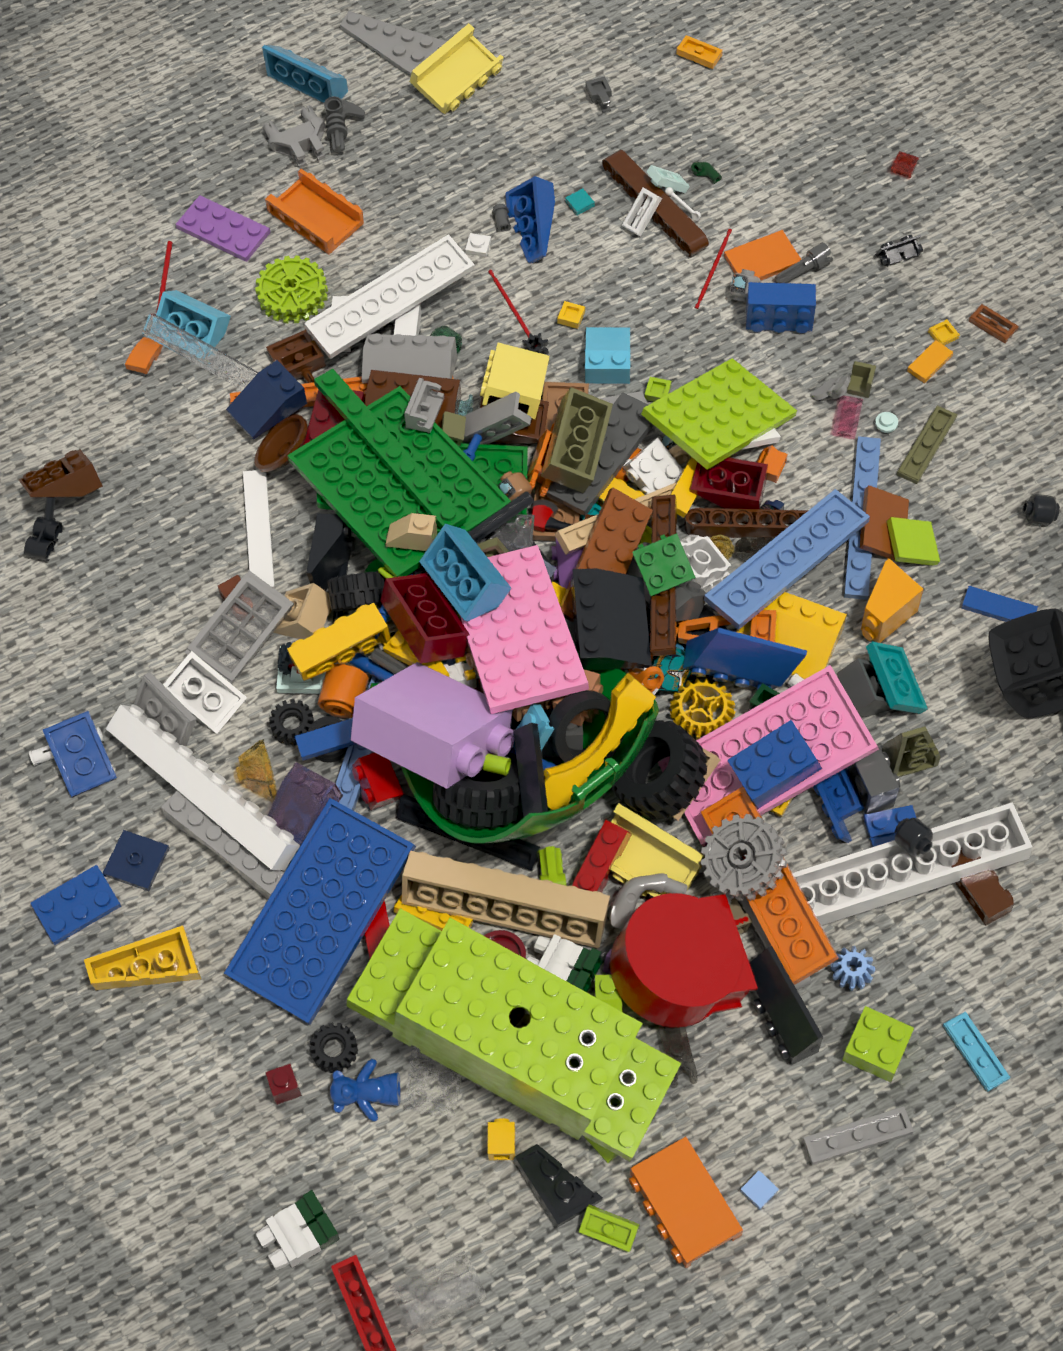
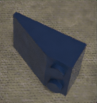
(267, 400)

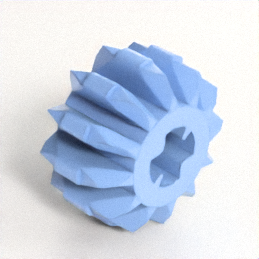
(863, 968)

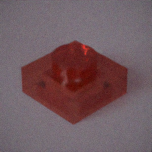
(904, 164)

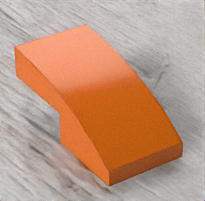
(143, 355)

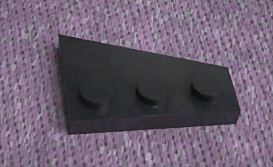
(554, 1186)

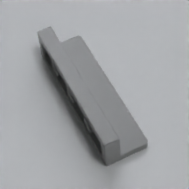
(496, 420)

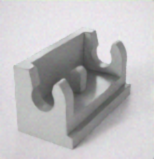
(423, 406)

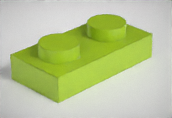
(609, 1228)

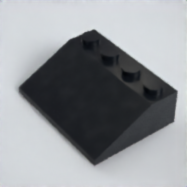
(610, 620)

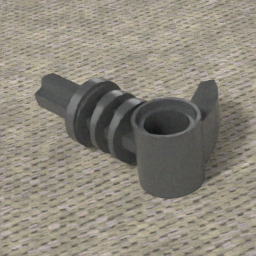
(335, 118)

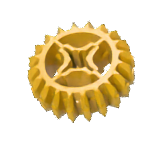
(715, 698)

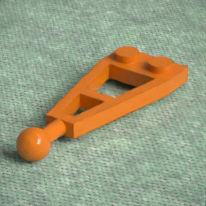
(762, 626)

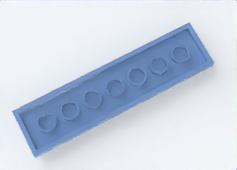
(786, 559)

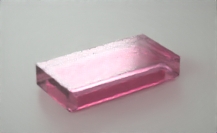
(847, 417)

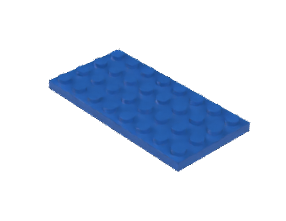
(320, 910)

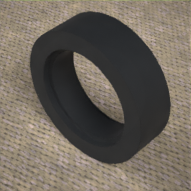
(566, 711)

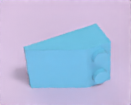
(607, 355)

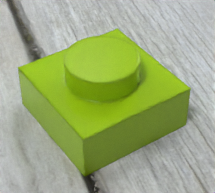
(657, 388)

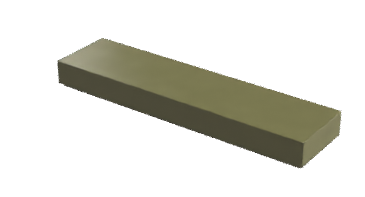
(927, 444)

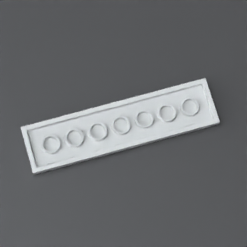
(389, 296)

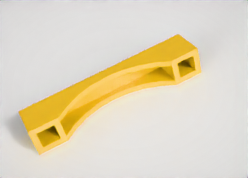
(628, 703)

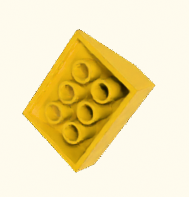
(806, 627)

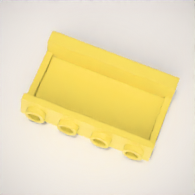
(455, 70)
(515, 370)
(653, 852)

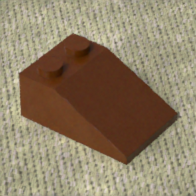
(528, 434)

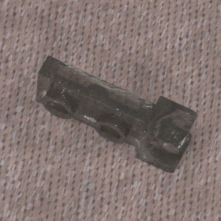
(677, 1046)

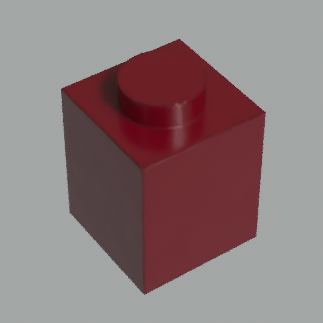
(283, 1084)

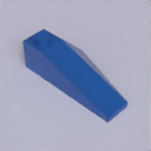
(533, 210)

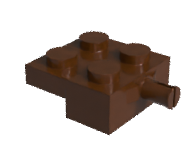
(298, 355)

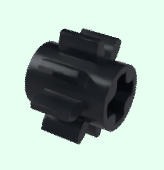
(534, 340)

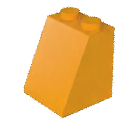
(891, 603)

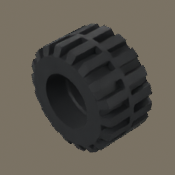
(355, 590)

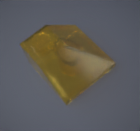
(257, 771)

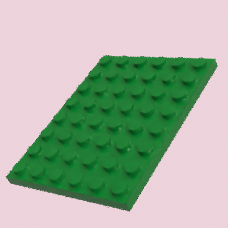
(370, 495)

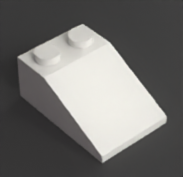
(204, 692)

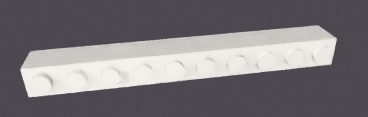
(203, 787)

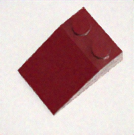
(731, 483)

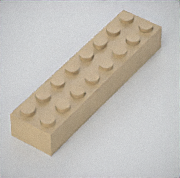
(504, 899)

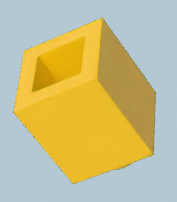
(501, 1139)

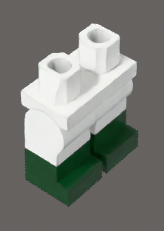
(568, 960)
(299, 1231)

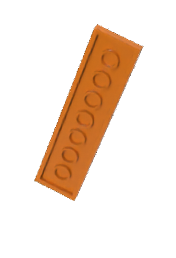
(784, 910)

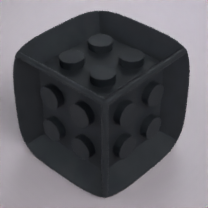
(1030, 662)

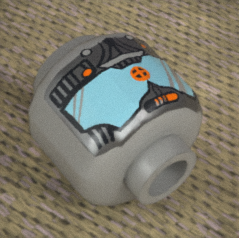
(740, 282)

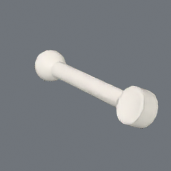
(695, 214)

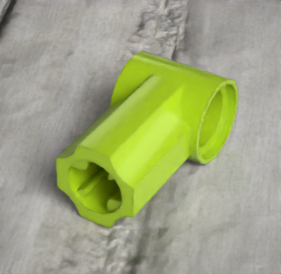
(551, 865)

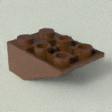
(66, 477)

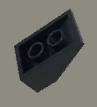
(329, 549)

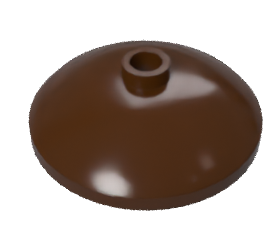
(280, 442)

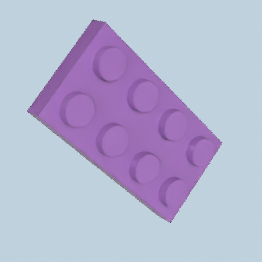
(223, 228)

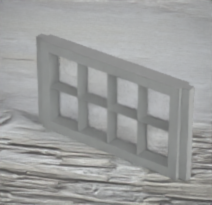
(240, 626)

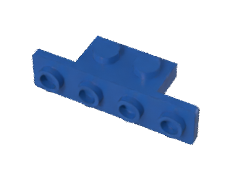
(840, 801)

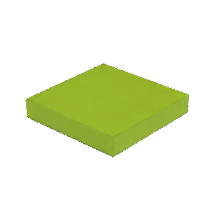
(913, 541)

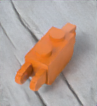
(538, 462)

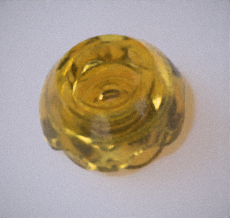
(724, 544)

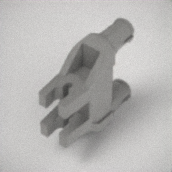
(299, 138)

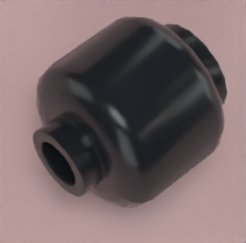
(1041, 509)
(913, 836)

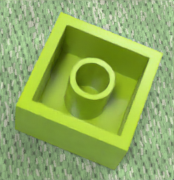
(877, 1044)

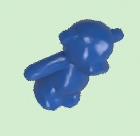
(365, 1090)

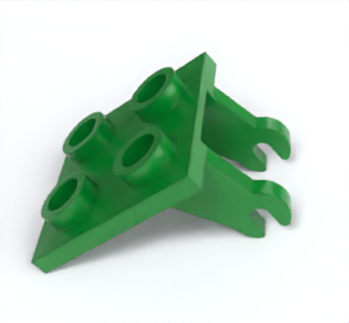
(663, 564)

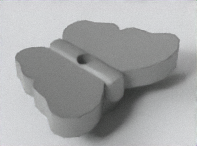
(833, 387)

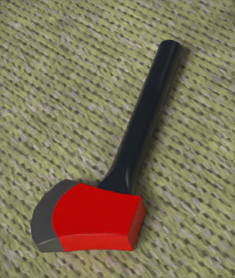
(544, 513)

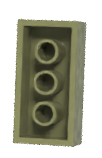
(577, 440)

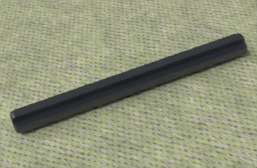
(496, 520)

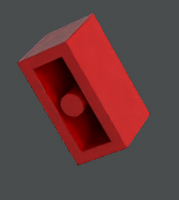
(376, 780)

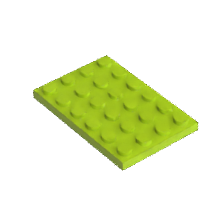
(719, 413)

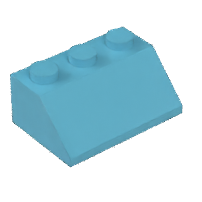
(193, 316)

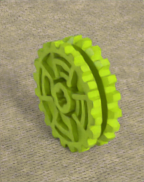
(291, 289)

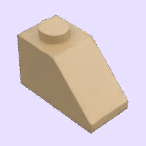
(412, 532)

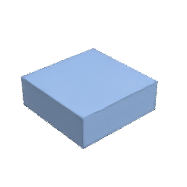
(759, 1190)

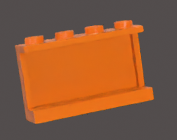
(316, 212)
(684, 1202)

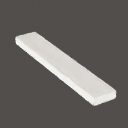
(258, 525)

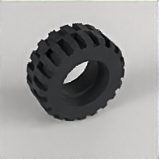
(675, 785)
(482, 799)

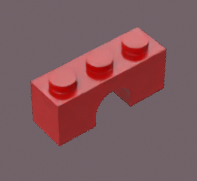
(606, 848)

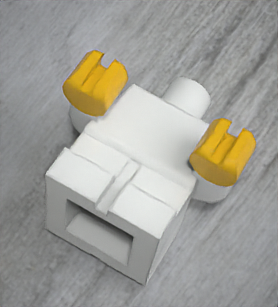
(463, 672)

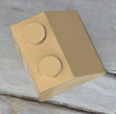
(308, 612)

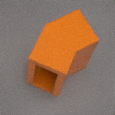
(776, 461)

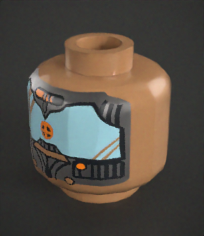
(514, 485)

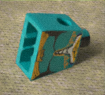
(673, 670)

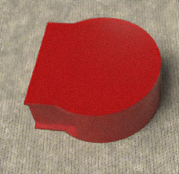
(681, 960)

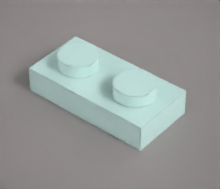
(666, 178)

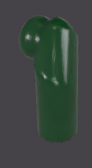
(706, 170)

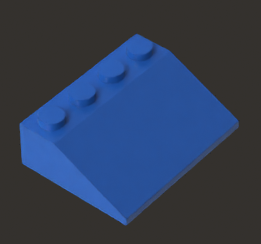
(741, 659)

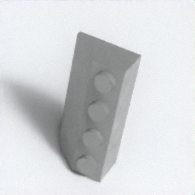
(409, 355)

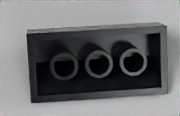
(783, 1009)

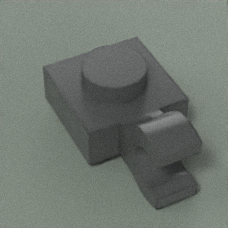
(600, 90)

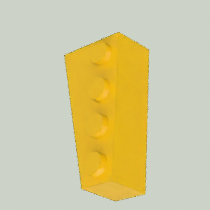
(339, 642)
(149, 961)

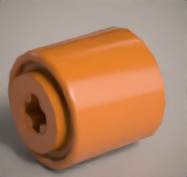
(340, 689)

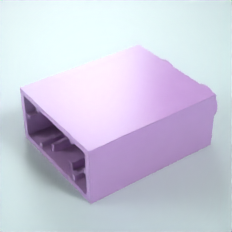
(430, 725)

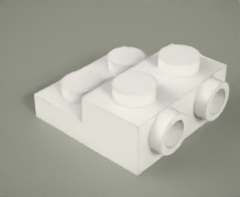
(653, 468)

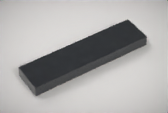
(530, 769)

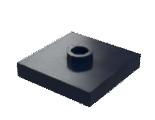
(136, 860)

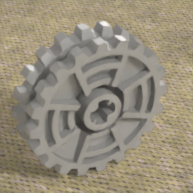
(762, 860)

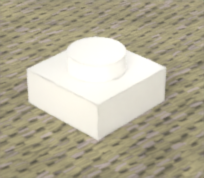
(478, 245)

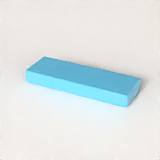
(976, 1051)

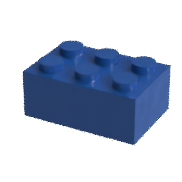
(780, 307)
(774, 764)

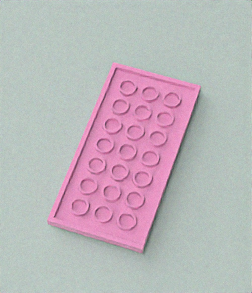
(524, 643)
(822, 717)

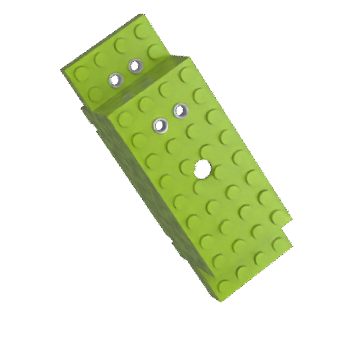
(454, 1003)

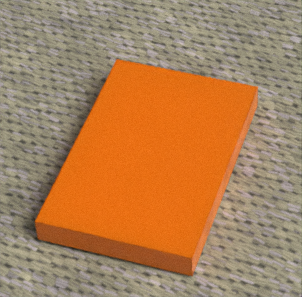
(764, 255)

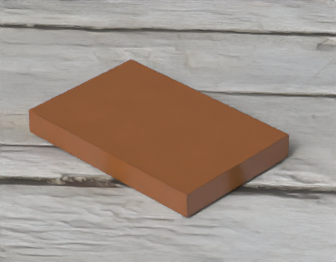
(880, 507)

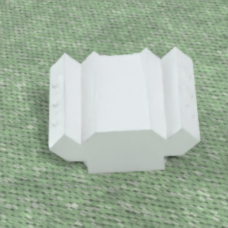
(706, 561)

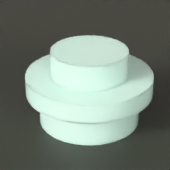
(886, 422)

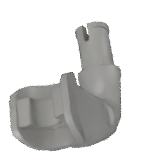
(625, 902)

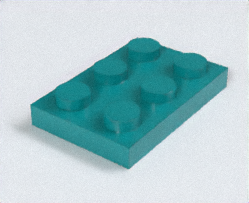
(896, 678)

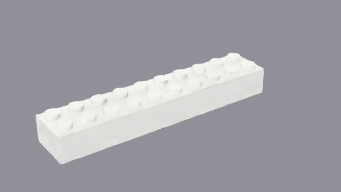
(891, 874)

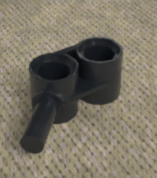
(45, 533)

